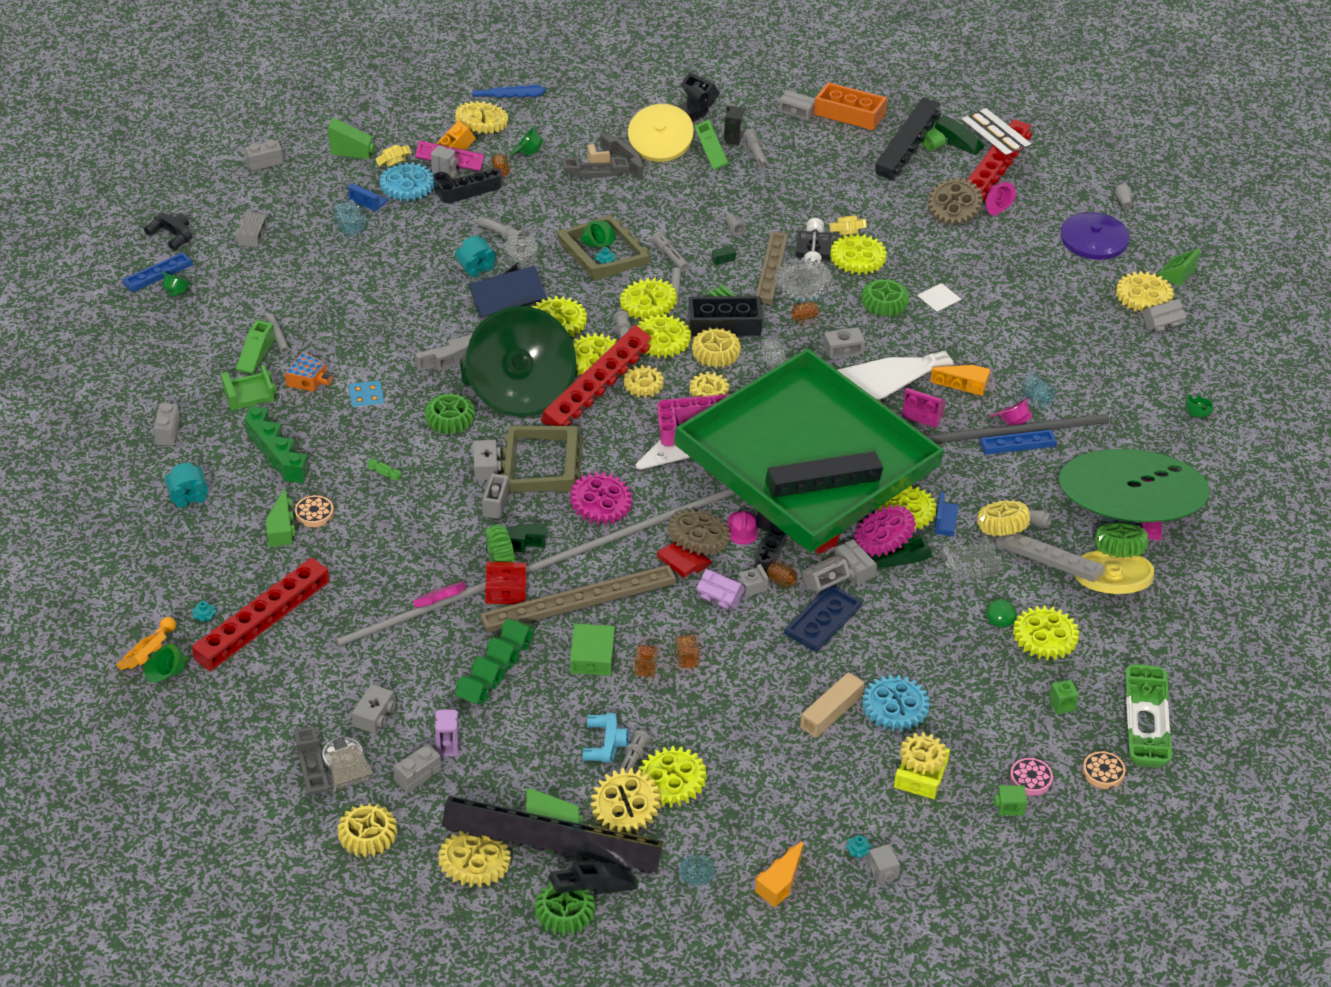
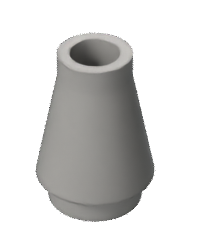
(1123, 193)
(735, 224)
(1040, 518)

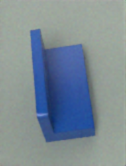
(365, 197)
(946, 517)

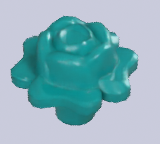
(605, 256)
(203, 611)
(858, 846)

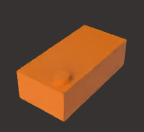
(850, 106)

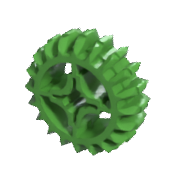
(885, 297)
(445, 413)
(1121, 540)
(499, 544)
(551, 912)

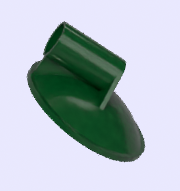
(519, 361)

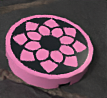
(1033, 774)

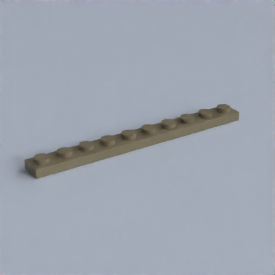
(579, 597)

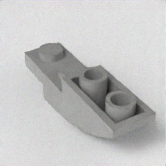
(444, 356)

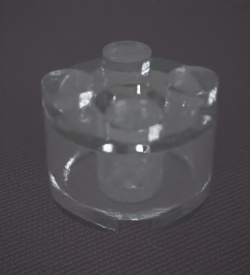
(521, 250)

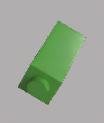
(349, 141)
(553, 807)

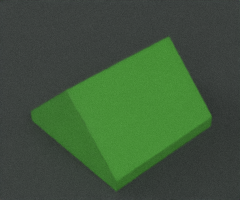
(1180, 267)

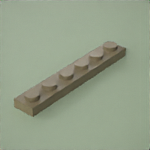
(773, 260)

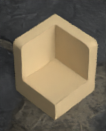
(597, 157)

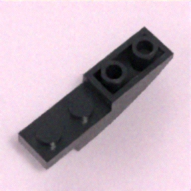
(593, 875)

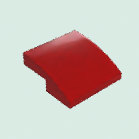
(682, 560)
(505, 583)

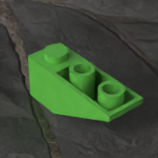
(711, 144)
(256, 346)
(278, 522)

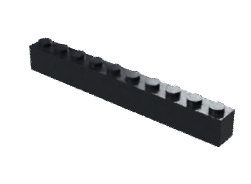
(552, 834)

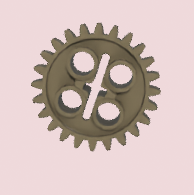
(955, 201)
(699, 532)

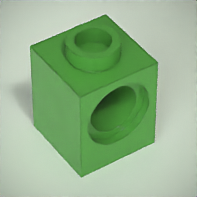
(1063, 696)
(1010, 800)

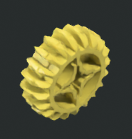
(716, 347)
(1003, 518)
(370, 835)

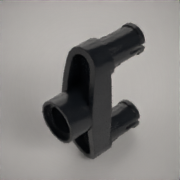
(176, 225)

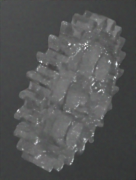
(803, 278)

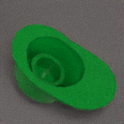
(529, 144)
(598, 234)
(174, 285)
(164, 663)

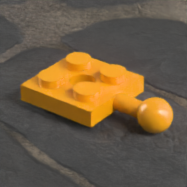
(149, 644)

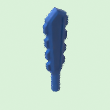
(521, 91)

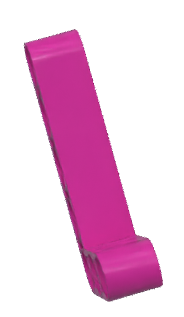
(679, 411)

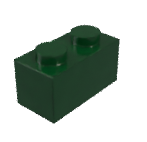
(723, 255)

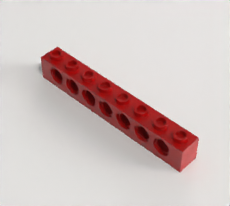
(996, 162)
(599, 370)
(260, 614)

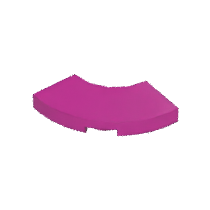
(439, 594)

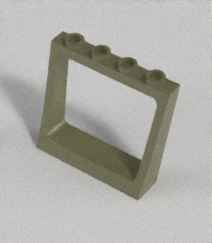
(599, 271)
(572, 462)

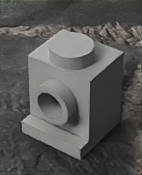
(753, 580)

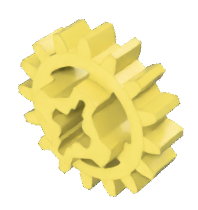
(393, 155)
(848, 225)
(645, 381)
(708, 385)
(923, 753)

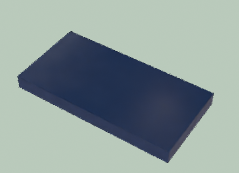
(507, 290)
(823, 618)

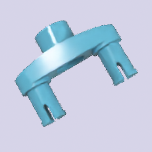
(614, 738)

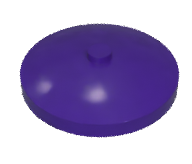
(1094, 235)

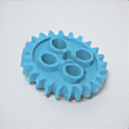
(407, 181)
(895, 703)

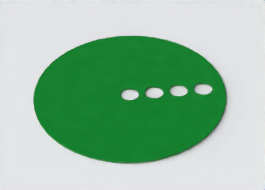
(1101, 479)

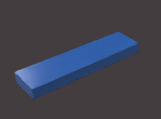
(153, 274)
(1018, 442)

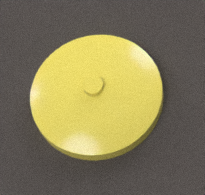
(661, 132)
(1120, 574)

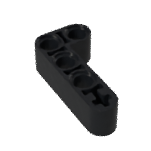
(696, 103)
(468, 186)
(771, 544)

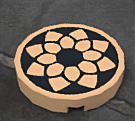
(314, 511)
(1103, 770)

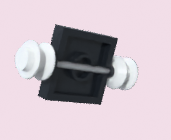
(814, 242)

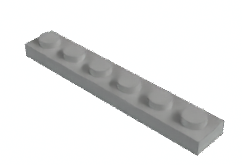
(1051, 556)

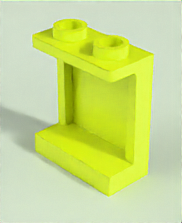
(916, 783)

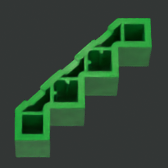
(277, 449)
(500, 655)

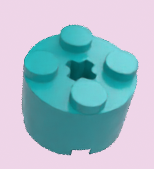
(475, 256)
(186, 484)

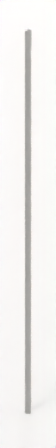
(535, 566)

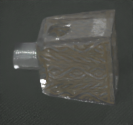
(347, 765)

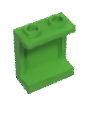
(248, 389)
(592, 649)

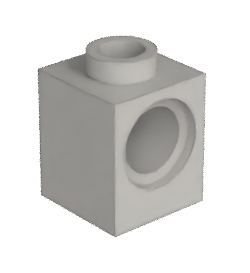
(883, 863)

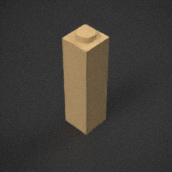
(832, 704)

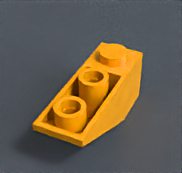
(457, 137)
(963, 377)
(778, 880)

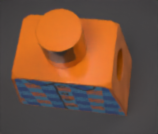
(307, 373)

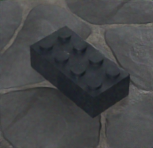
(734, 313)

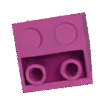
(923, 408)

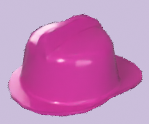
(1000, 197)
(1015, 414)
(742, 527)

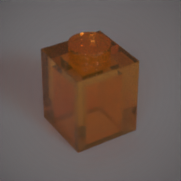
(687, 651)
(646, 661)

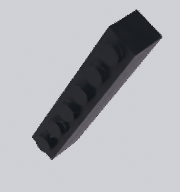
(908, 139)
(823, 474)

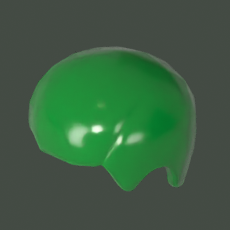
(1198, 406)
(1000, 613)

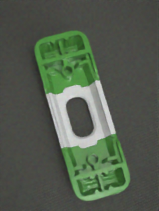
(1148, 692)

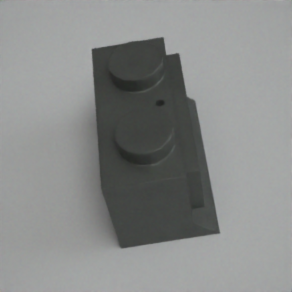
(733, 124)

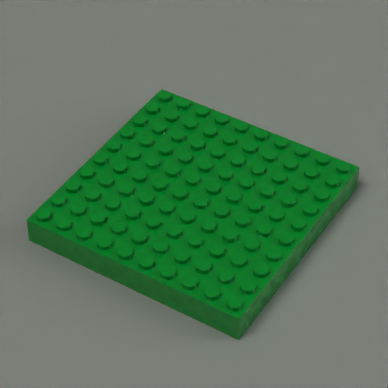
(800, 416)

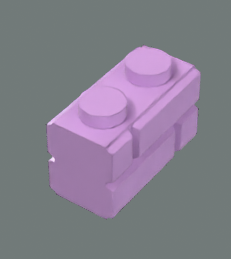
(720, 589)
(446, 732)

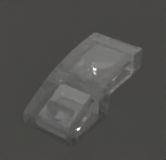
(773, 352)

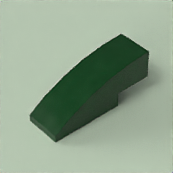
(958, 135)
(527, 536)
(911, 552)

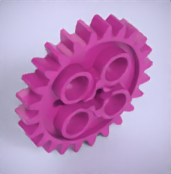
(601, 498)
(885, 530)

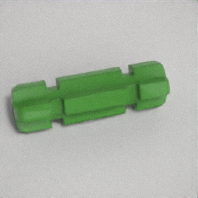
(384, 469)

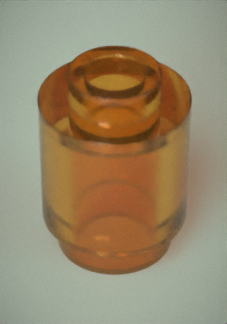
(501, 162)
(805, 311)
(782, 575)

